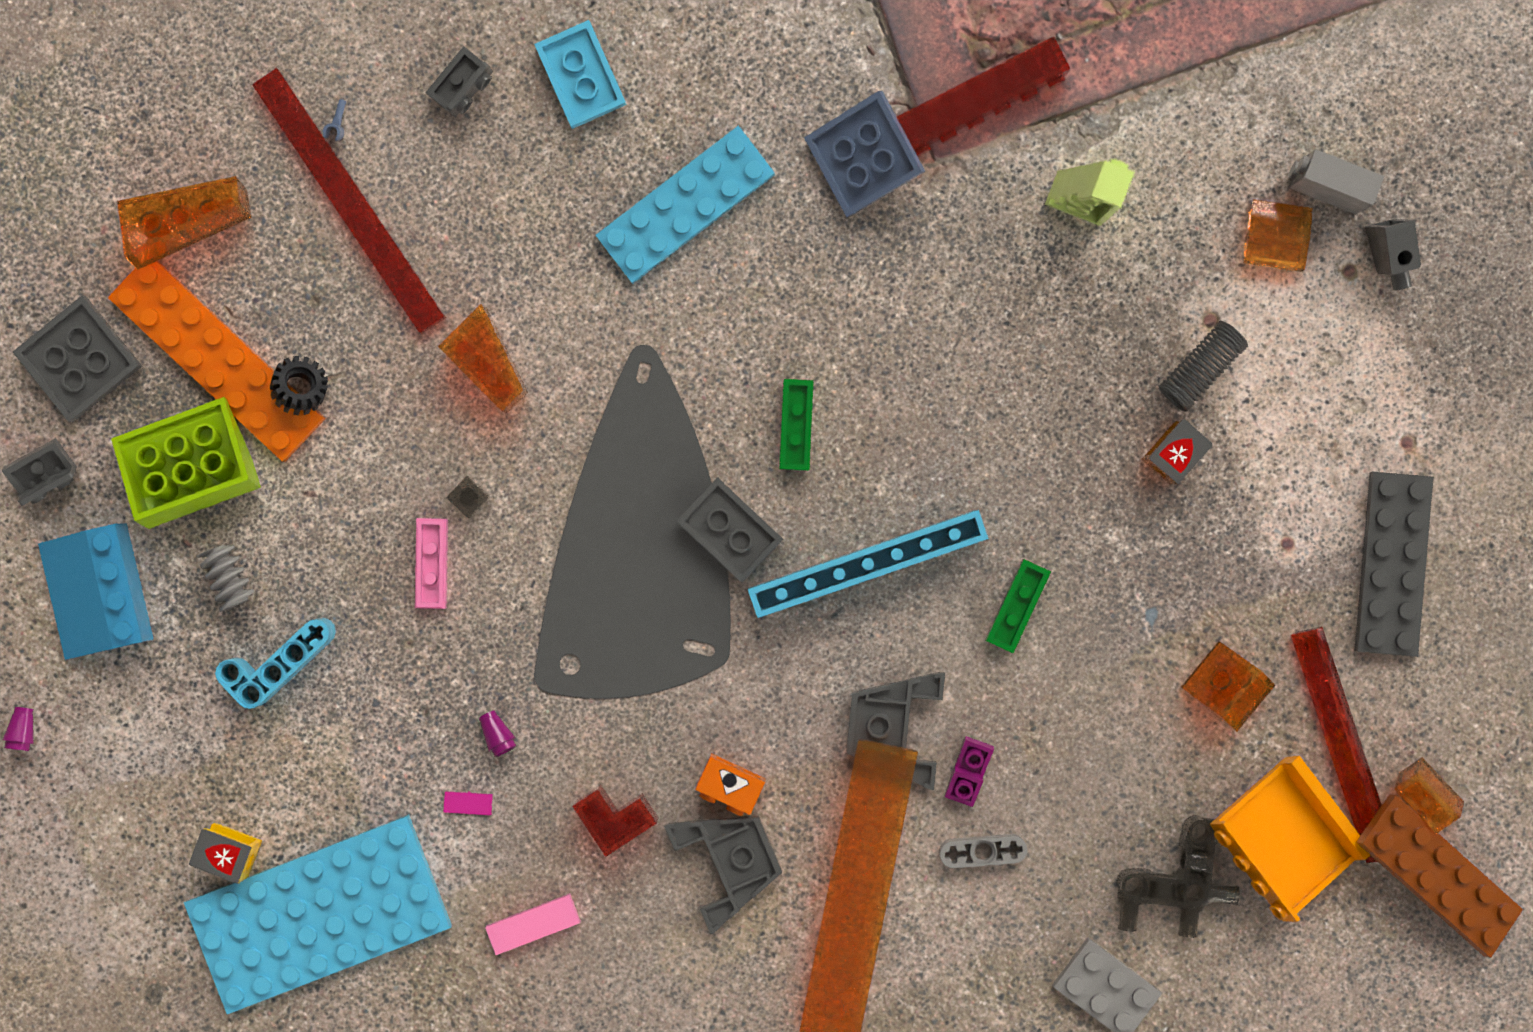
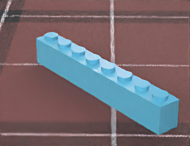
(867, 563)

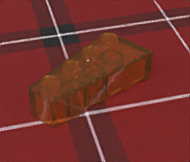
(179, 217)

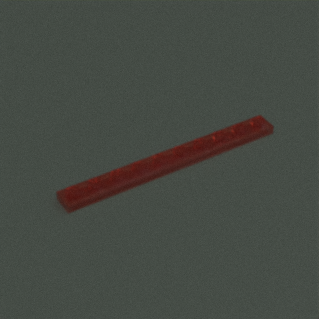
(349, 201)

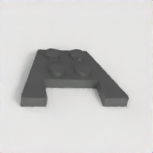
(883, 717)
(741, 858)

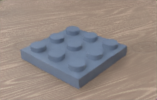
(864, 154)

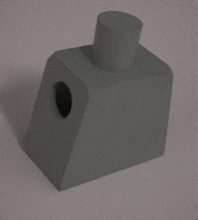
(1395, 250)

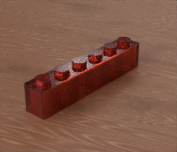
(984, 95)

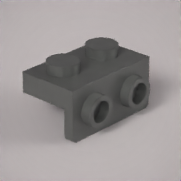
(460, 82)
(40, 472)

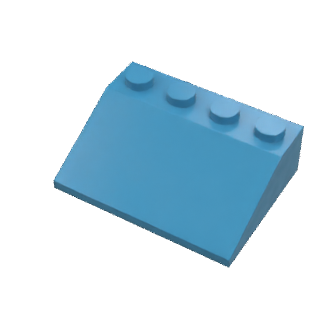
(95, 590)

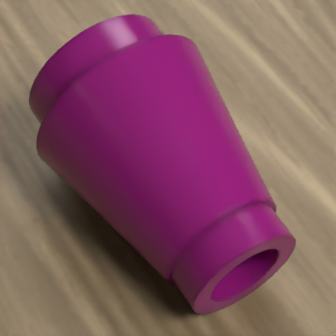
(20, 730)
(496, 734)

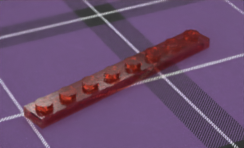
(1338, 726)

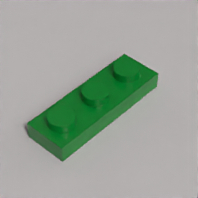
(796, 424)
(1017, 605)

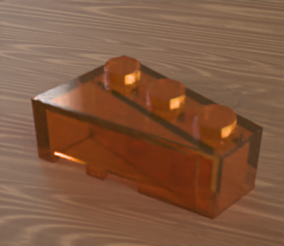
(485, 359)

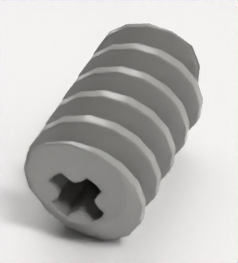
(226, 576)

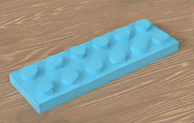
(685, 204)

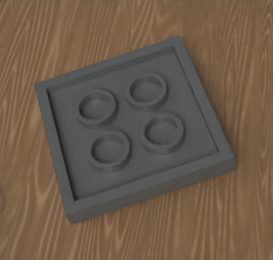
(77, 359)

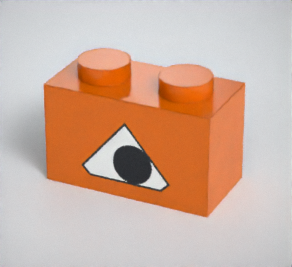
(730, 785)

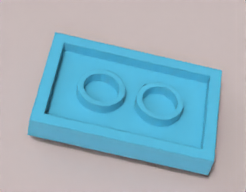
(580, 74)

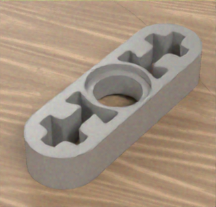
(1004, 839)

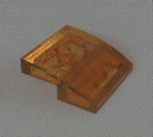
(1278, 235)

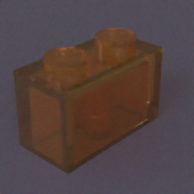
(1429, 795)

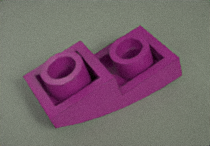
(969, 771)

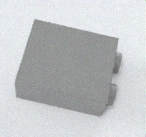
(1335, 181)

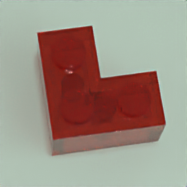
(613, 826)

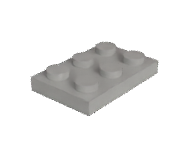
(1106, 988)

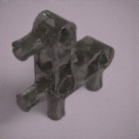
(1170, 889)

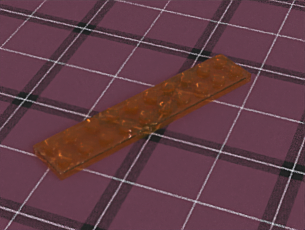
(858, 888)

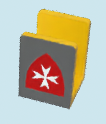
(225, 853)

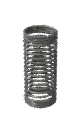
(1176, 393)

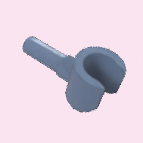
(336, 122)

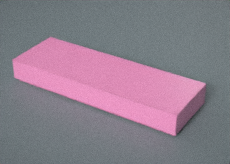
(431, 563)
(532, 924)

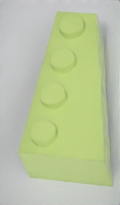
(1091, 190)

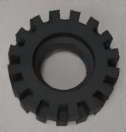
(303, 370)

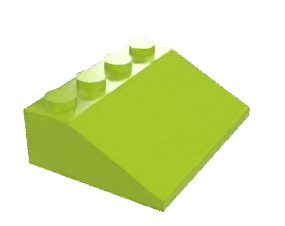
(184, 463)

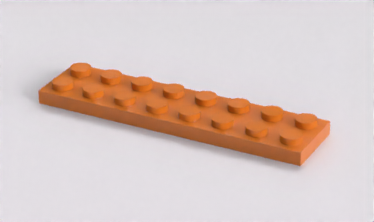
(212, 356)

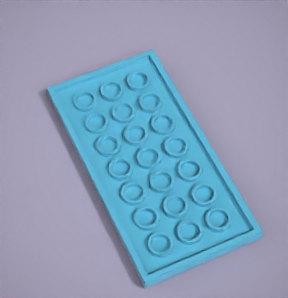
(318, 914)

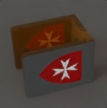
(1177, 451)

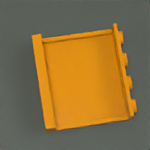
(1288, 837)

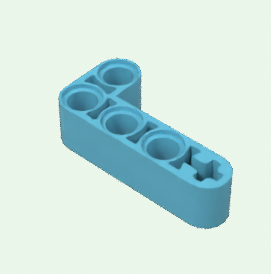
(281, 658)

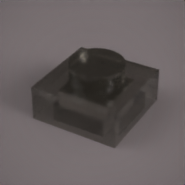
(468, 496)

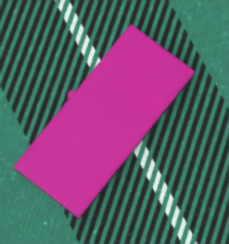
(468, 803)

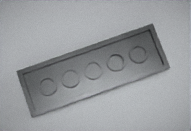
(1394, 564)

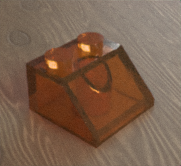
(1228, 686)

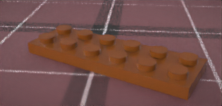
(1439, 875)

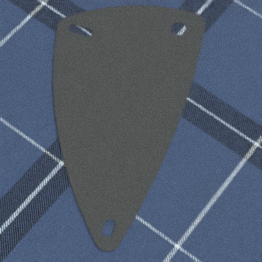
(625, 569)

